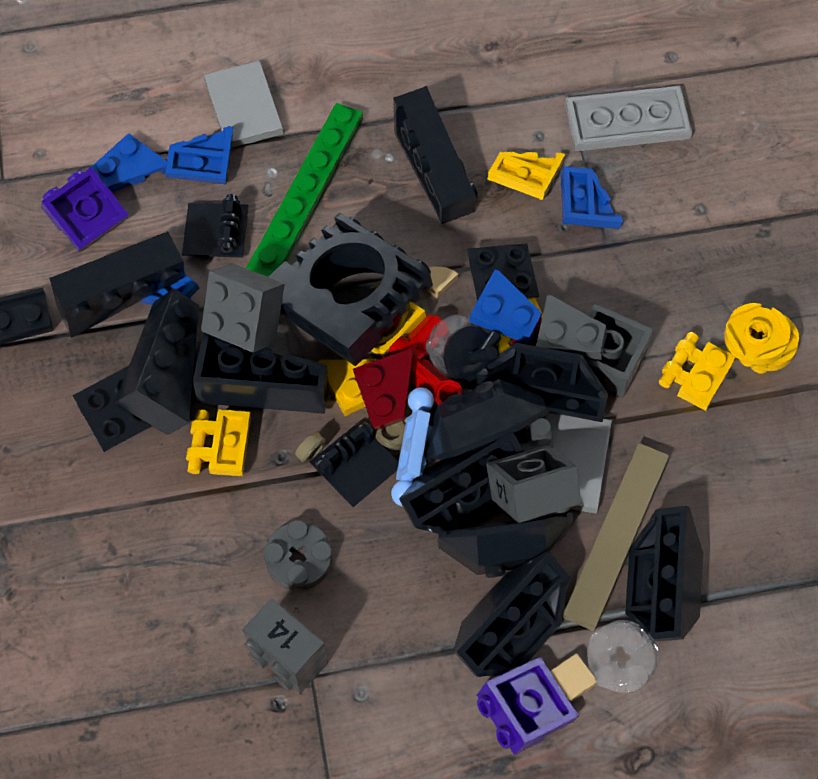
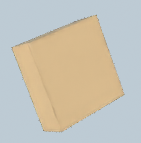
(573, 677)

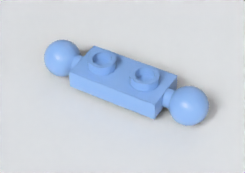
(415, 436)

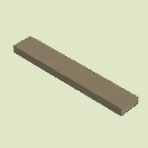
(615, 537)

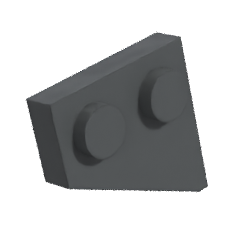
(570, 330)

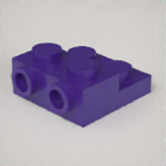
(83, 208)
(525, 705)

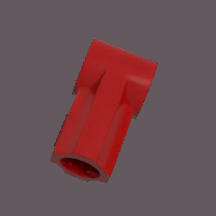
(416, 340)
(427, 376)

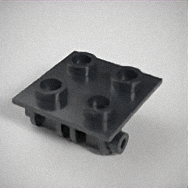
(216, 229)
(511, 260)
(107, 419)
(355, 463)

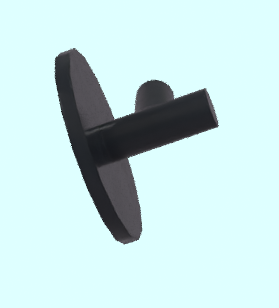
(468, 352)

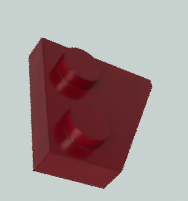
(385, 388)

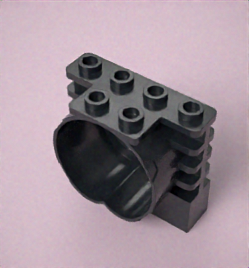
(343, 252)

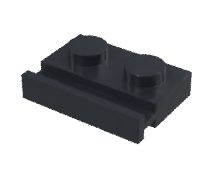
(24, 315)

